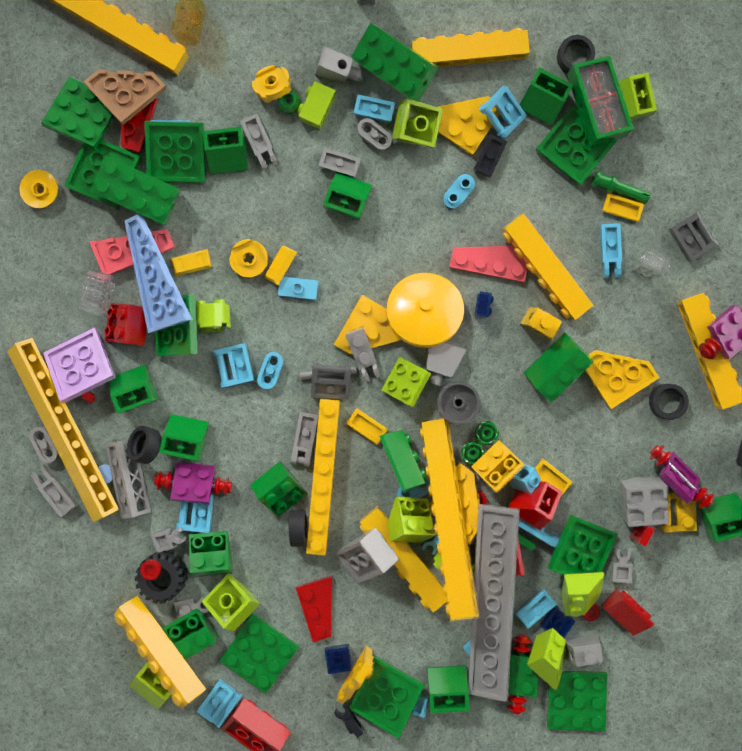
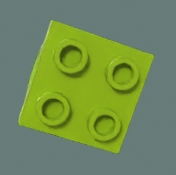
(406, 381)

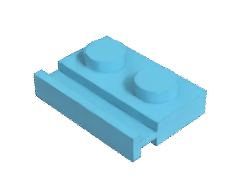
(219, 703)

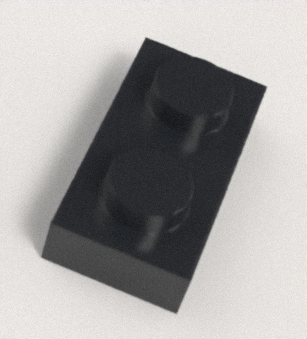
(490, 155)

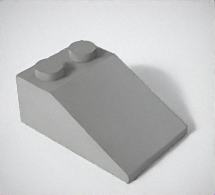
(367, 556)

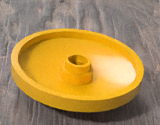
(425, 310)

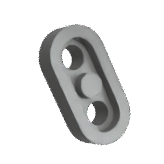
(375, 134)
(42, 446)

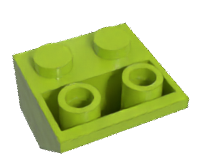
(638, 96)
(410, 520)
(149, 687)

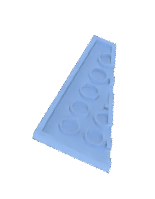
(158, 293)

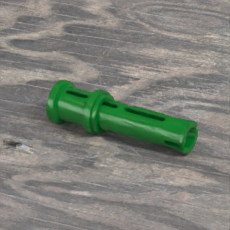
(612, 184)

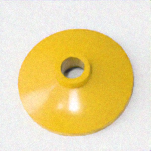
(32, 182)

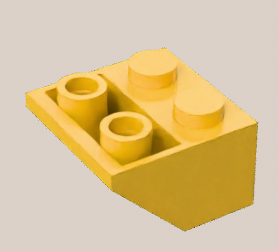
(498, 466)

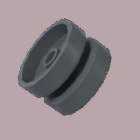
(446, 402)

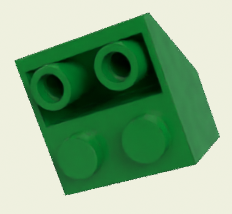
(545, 96)
(226, 150)
(347, 196)
(132, 389)
(184, 437)
(278, 489)
(723, 518)
(210, 554)
(191, 633)
(448, 689)

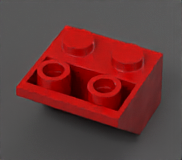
(126, 324)
(538, 506)
(627, 612)

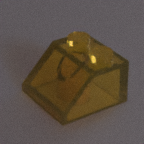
(189, 20)

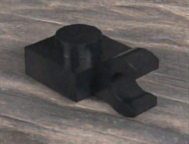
(352, 723)

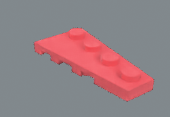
(115, 253)
(491, 261)

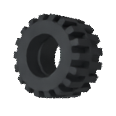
(177, 574)

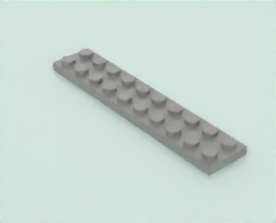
(495, 601)

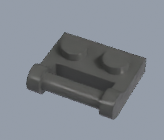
(689, 239)
(330, 387)

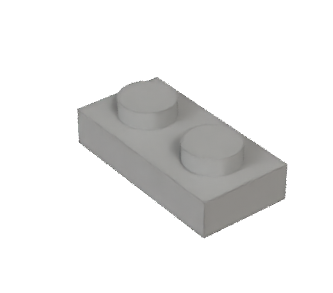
(339, 162)

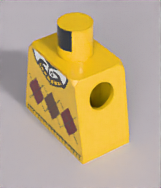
(541, 323)

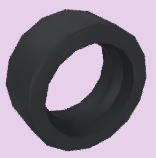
(574, 39)
(683, 405)
(136, 441)
(297, 528)

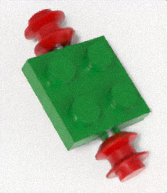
(522, 678)

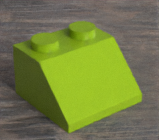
(417, 123)
(580, 592)
(230, 603)
(548, 656)

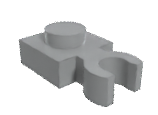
(167, 539)
(622, 570)
(187, 605)

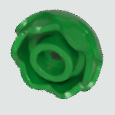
(291, 107)
(492, 435)
(468, 448)

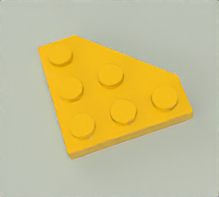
(465, 124)
(373, 320)
(619, 376)
(469, 500)
(361, 670)

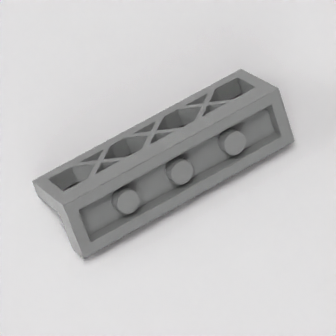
(124, 479)

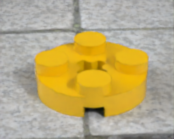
(268, 91)
(254, 249)

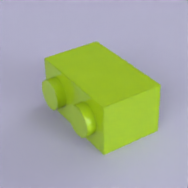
(317, 105)

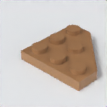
(125, 91)

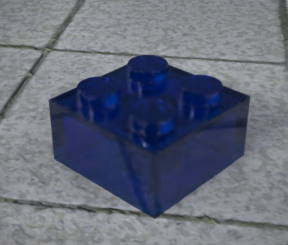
(483, 303)
(558, 621)
(338, 658)

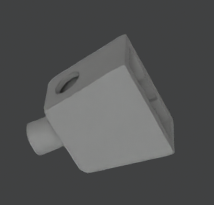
(329, 66)
(443, 361)
(584, 651)

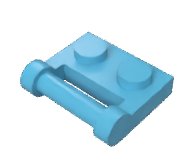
(507, 108)
(239, 364)
(200, 519)

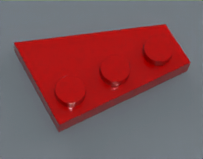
(134, 130)
(317, 607)

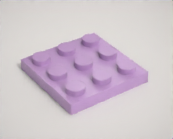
(79, 365)

